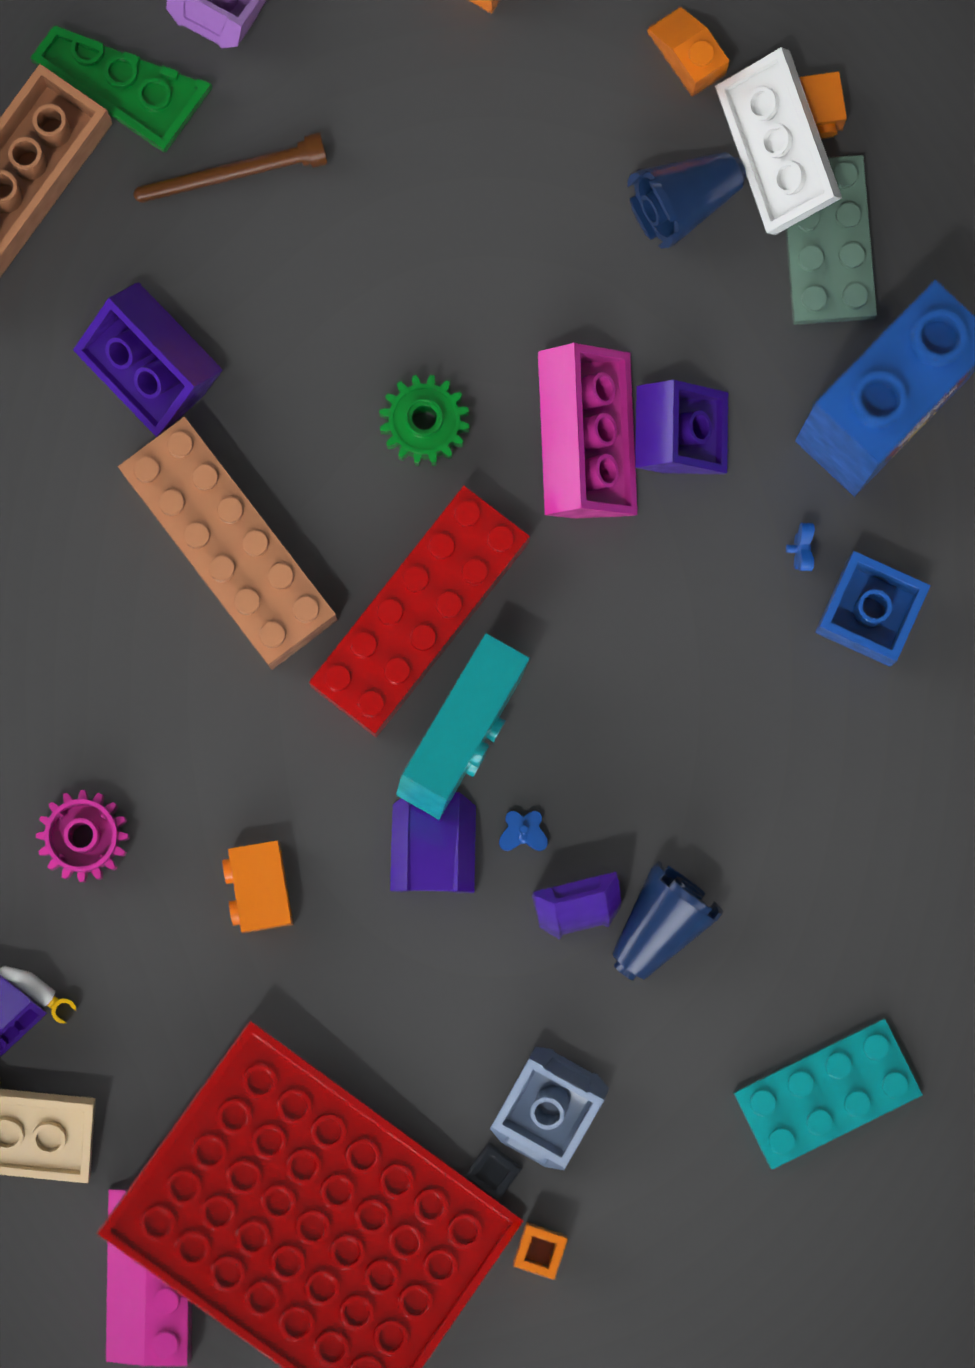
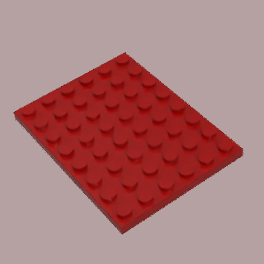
(308, 1218)

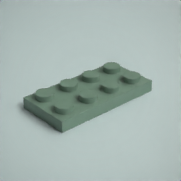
(833, 254)

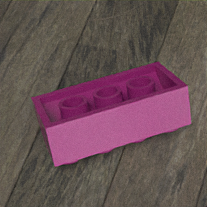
(587, 432)
(145, 1316)

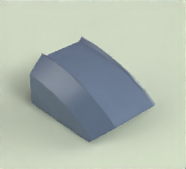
(549, 1108)

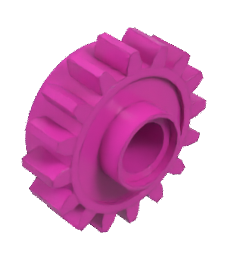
(60, 830)

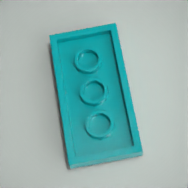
(827, 1094)

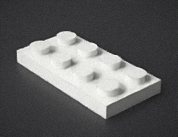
(778, 141)

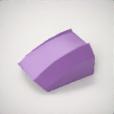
(217, 20)

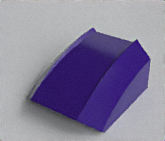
(431, 851)
(578, 905)

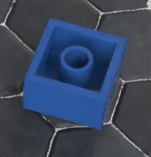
(872, 609)

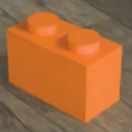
(258, 886)

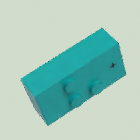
(459, 732)

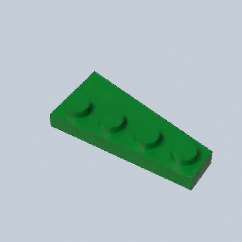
(136, 93)

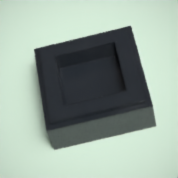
(493, 1172)

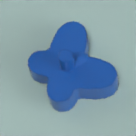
(803, 556)
(523, 830)

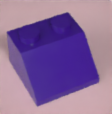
(681, 428)

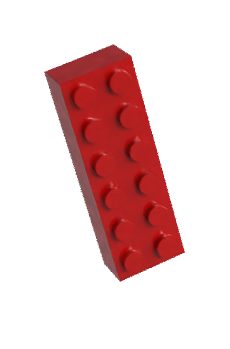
(419, 611)

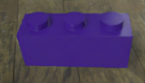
(147, 358)

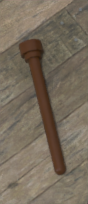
(308, 152)

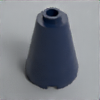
(683, 194)
(662, 922)

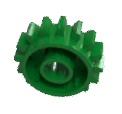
(420, 399)

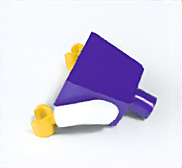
(22, 1003)

